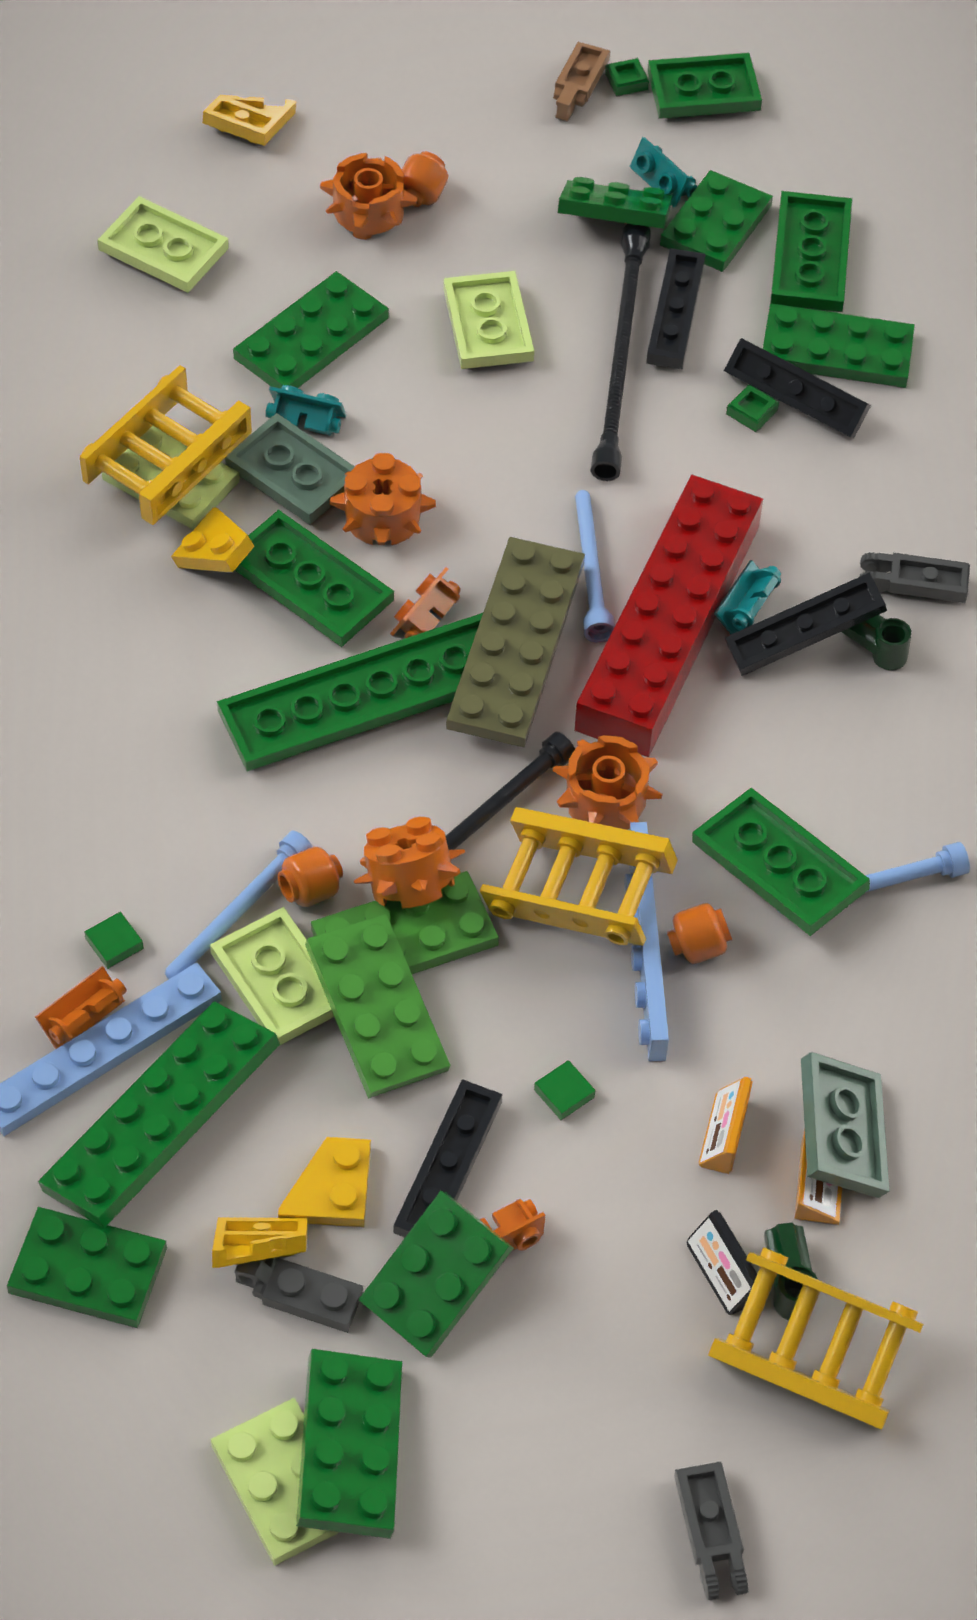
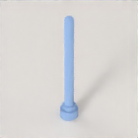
(598, 621)
(289, 845)
(950, 861)

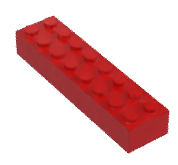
(669, 614)

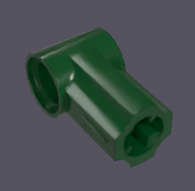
(885, 638)
(791, 1242)

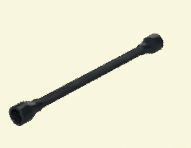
(607, 456)

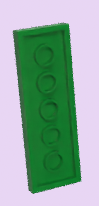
(158, 1114)

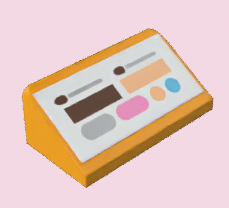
(725, 1126)
(814, 1198)

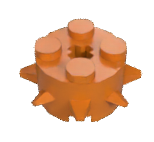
(368, 195)
(382, 500)
(607, 782)
(408, 863)

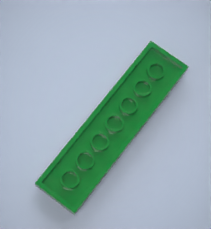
(348, 695)

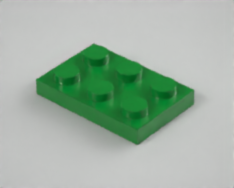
(704, 85)
(615, 202)
(717, 219)
(87, 1267)
(435, 1274)

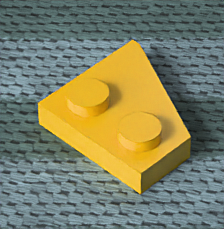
(248, 117)
(213, 545)
(332, 1185)
(257, 1238)

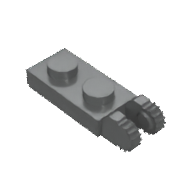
(918, 575)
(711, 1525)

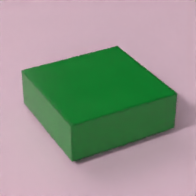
(627, 77)
(752, 408)
(114, 940)
(564, 1090)

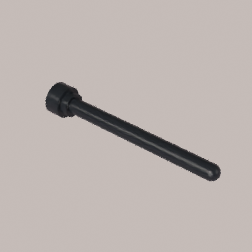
(554, 752)

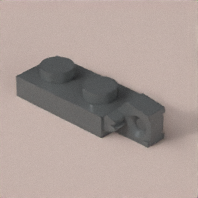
(302, 1291)

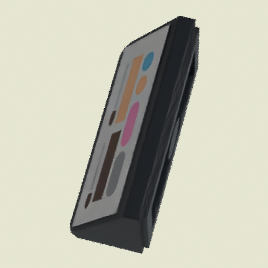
(722, 1262)

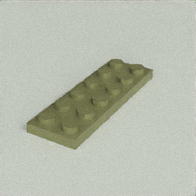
(515, 642)

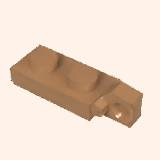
(579, 78)

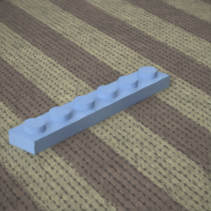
(647, 960)
(105, 1046)

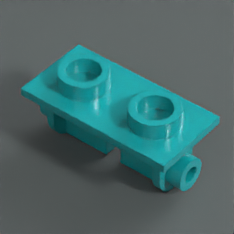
(661, 171)
(320, 410)
(747, 596)

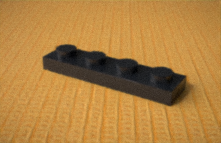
(675, 309)
(797, 388)
(805, 624)
(451, 1151)

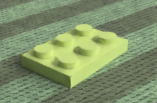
(163, 244)
(488, 319)
(197, 501)
(274, 975)
(264, 1470)

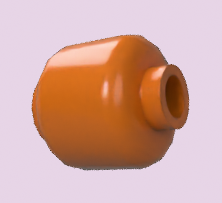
(425, 177)
(310, 877)
(699, 933)

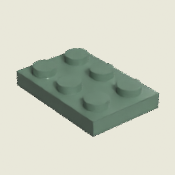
(290, 467)
(844, 1125)

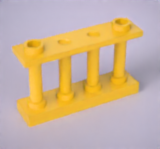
(181, 472)
(573, 839)
(824, 1383)

